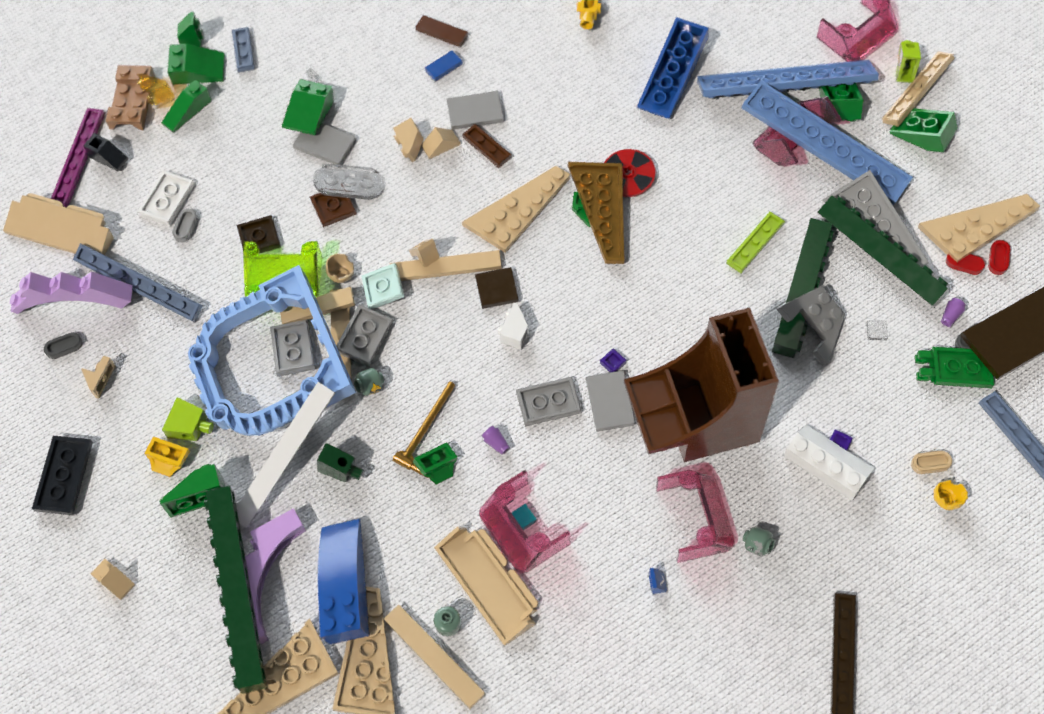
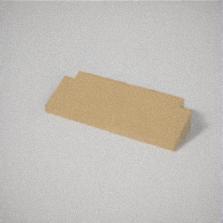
(57, 226)
(493, 589)

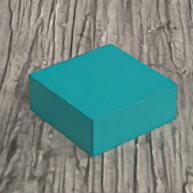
(524, 516)

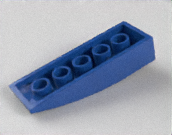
(673, 68)
(342, 583)

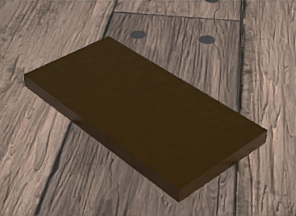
(1010, 335)

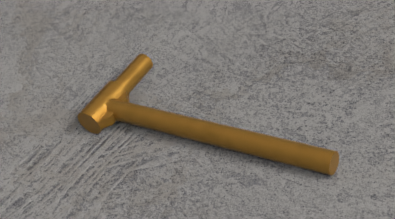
(405, 458)

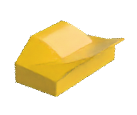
(165, 456)

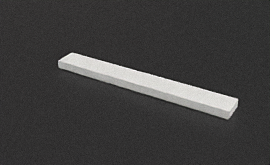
(283, 453)

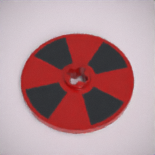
(641, 169)

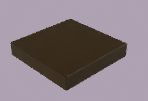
(260, 231)
(496, 288)

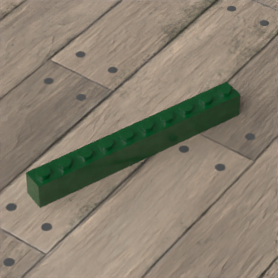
(236, 591)

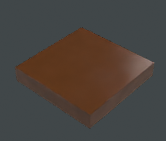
(332, 208)

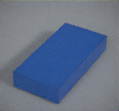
(443, 65)

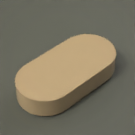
(931, 462)

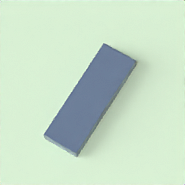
(243, 49)

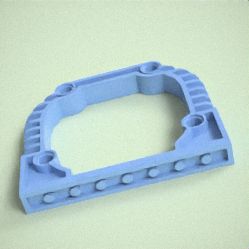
(276, 294)

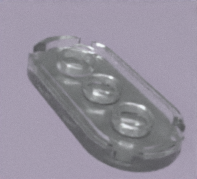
(349, 181)

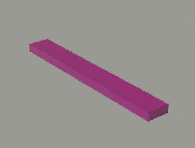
(77, 157)

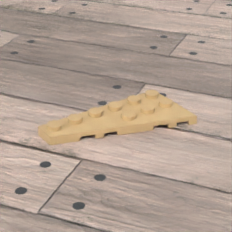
(512, 214)
(974, 228)
(365, 669)
(289, 674)

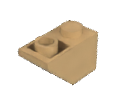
(409, 137)

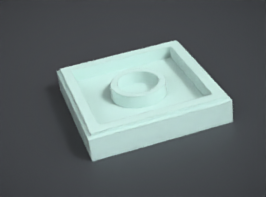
(382, 286)

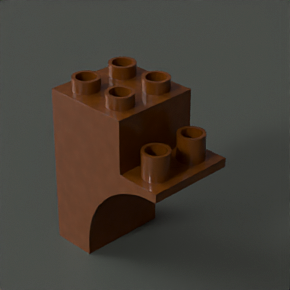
(710, 394)

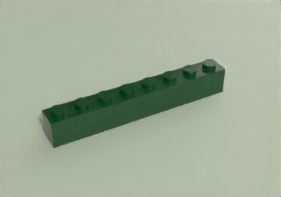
(883, 251)
(804, 281)

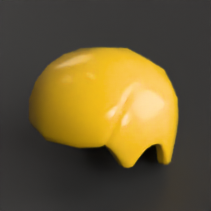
(950, 495)

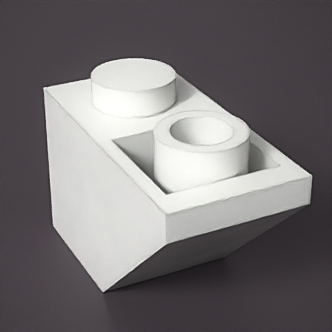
(514, 329)

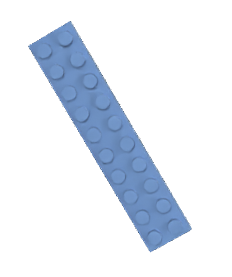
(788, 78)
(823, 139)

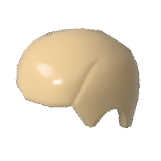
(339, 268)

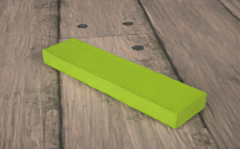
(755, 242)

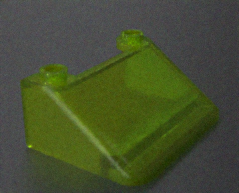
(263, 267)

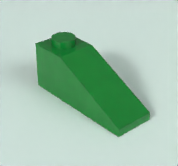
(186, 106)

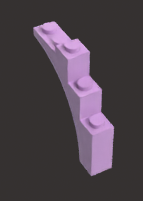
(65, 287)
(268, 543)

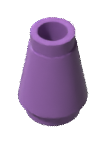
(953, 310)
(495, 439)

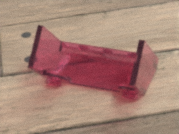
(861, 42)
(780, 148)
(718, 535)
(520, 550)

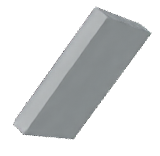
(474, 109)
(327, 144)
(364, 335)
(292, 348)
(548, 401)
(609, 401)

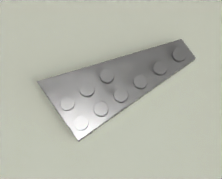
(873, 204)

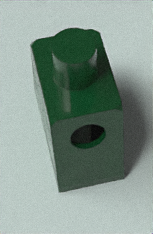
(337, 464)

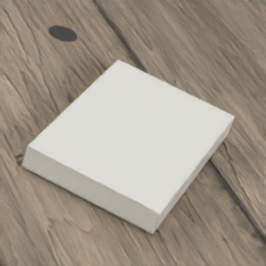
(166, 198)

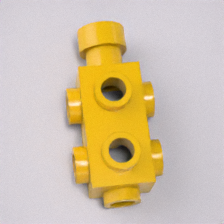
(588, 12)

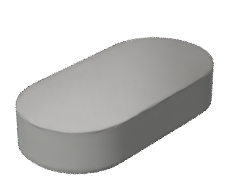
(185, 225)

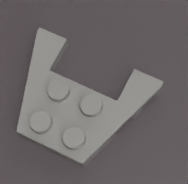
(821, 314)

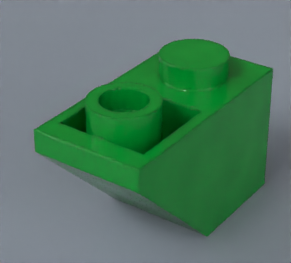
(189, 30)

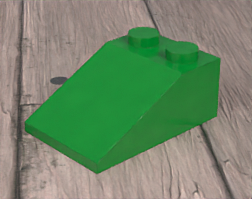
(194, 62)
(845, 99)
(308, 106)
(927, 129)
(191, 491)

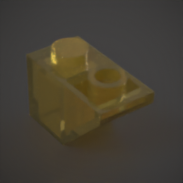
(157, 90)

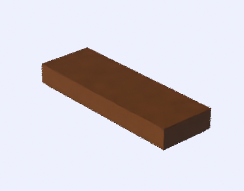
(441, 31)
(487, 146)

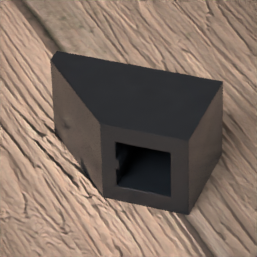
(105, 152)

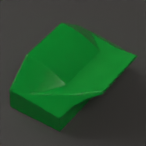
(437, 463)

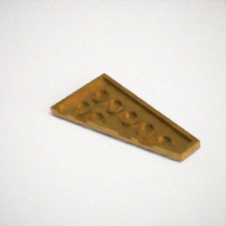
(602, 199)

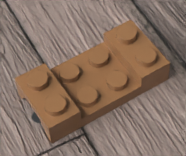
(129, 100)

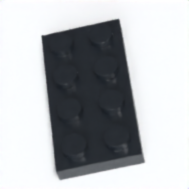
(62, 475)

